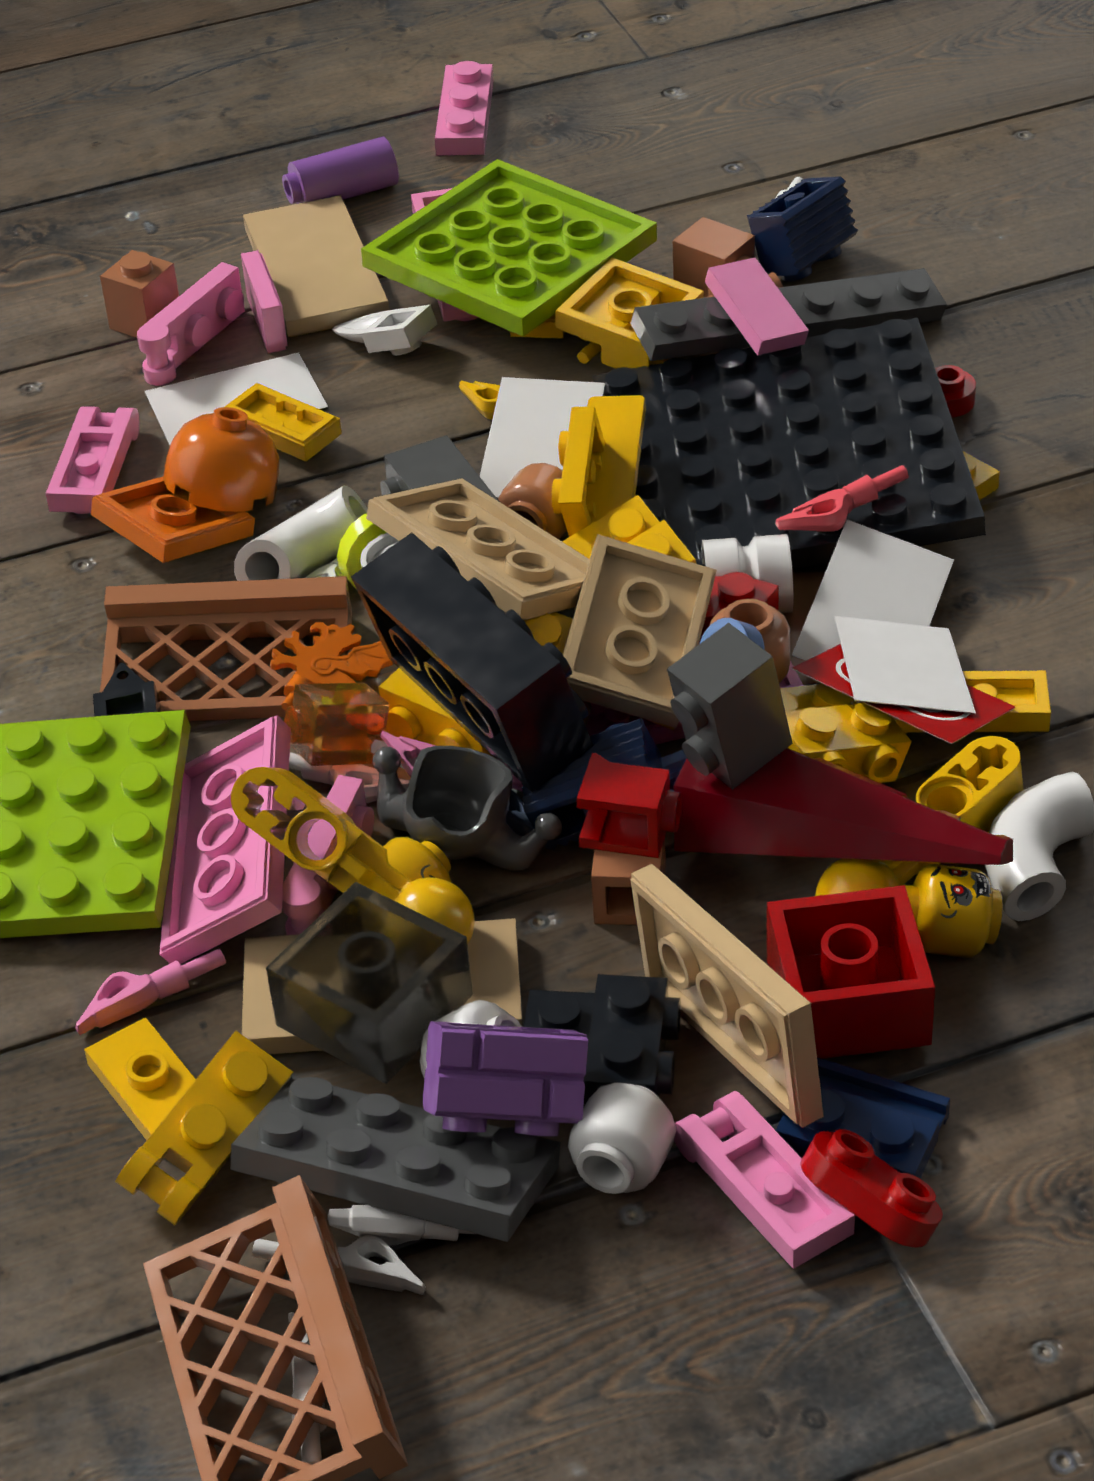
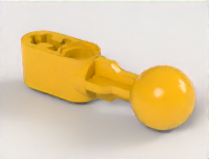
(970, 785)
(356, 854)

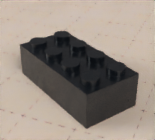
(475, 659)

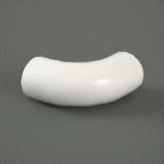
(301, 541)
(1039, 823)

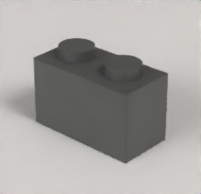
(729, 706)

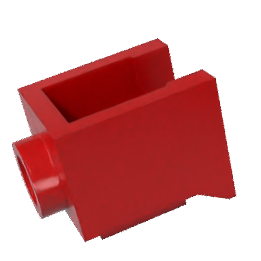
(627, 808)

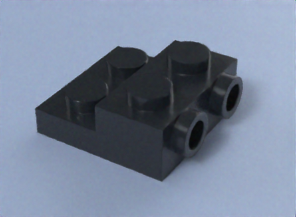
(624, 1029)

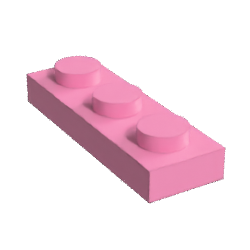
(464, 109)

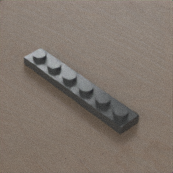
(849, 303)

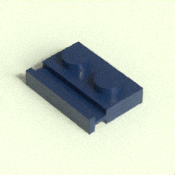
(890, 1115)

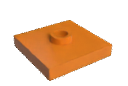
(166, 522)

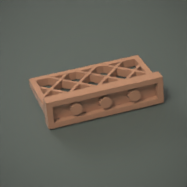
(227, 615)
(324, 1312)

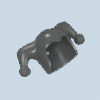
(460, 805)

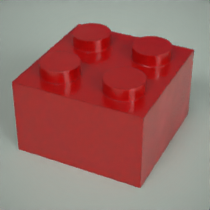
(857, 967)

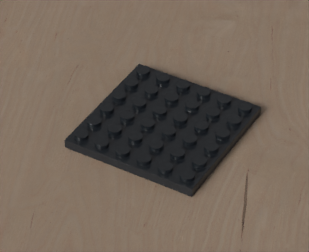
(755, 436)

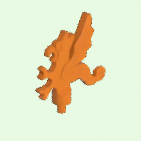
(324, 662)

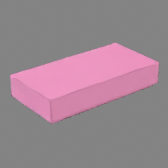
(264, 301)
(756, 306)

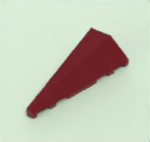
(826, 812)

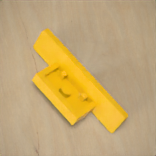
(598, 459)

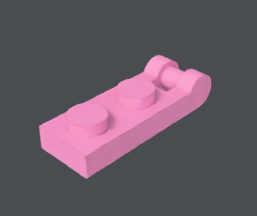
(190, 323)
(91, 458)
(304, 891)
(764, 1179)

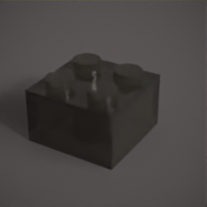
(369, 981)

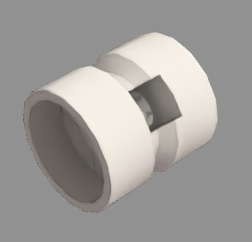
(763, 559)

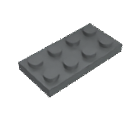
(396, 1157)

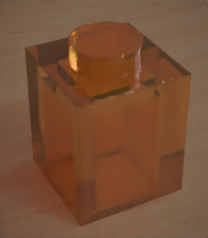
(336, 722)

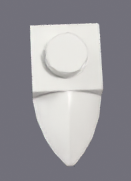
(390, 329)

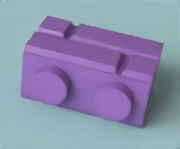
(504, 1075)

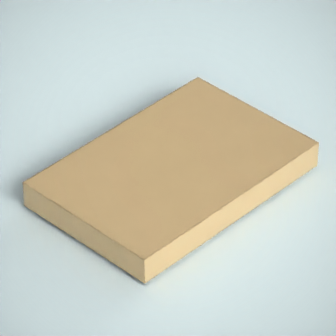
(632, 624)

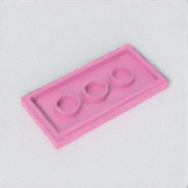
(219, 868)

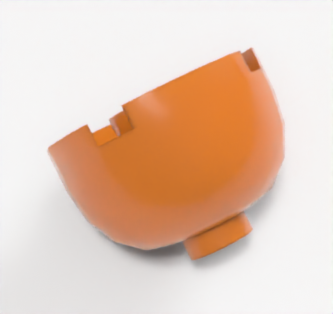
(223, 461)

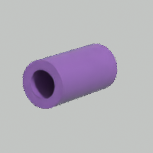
(342, 172)

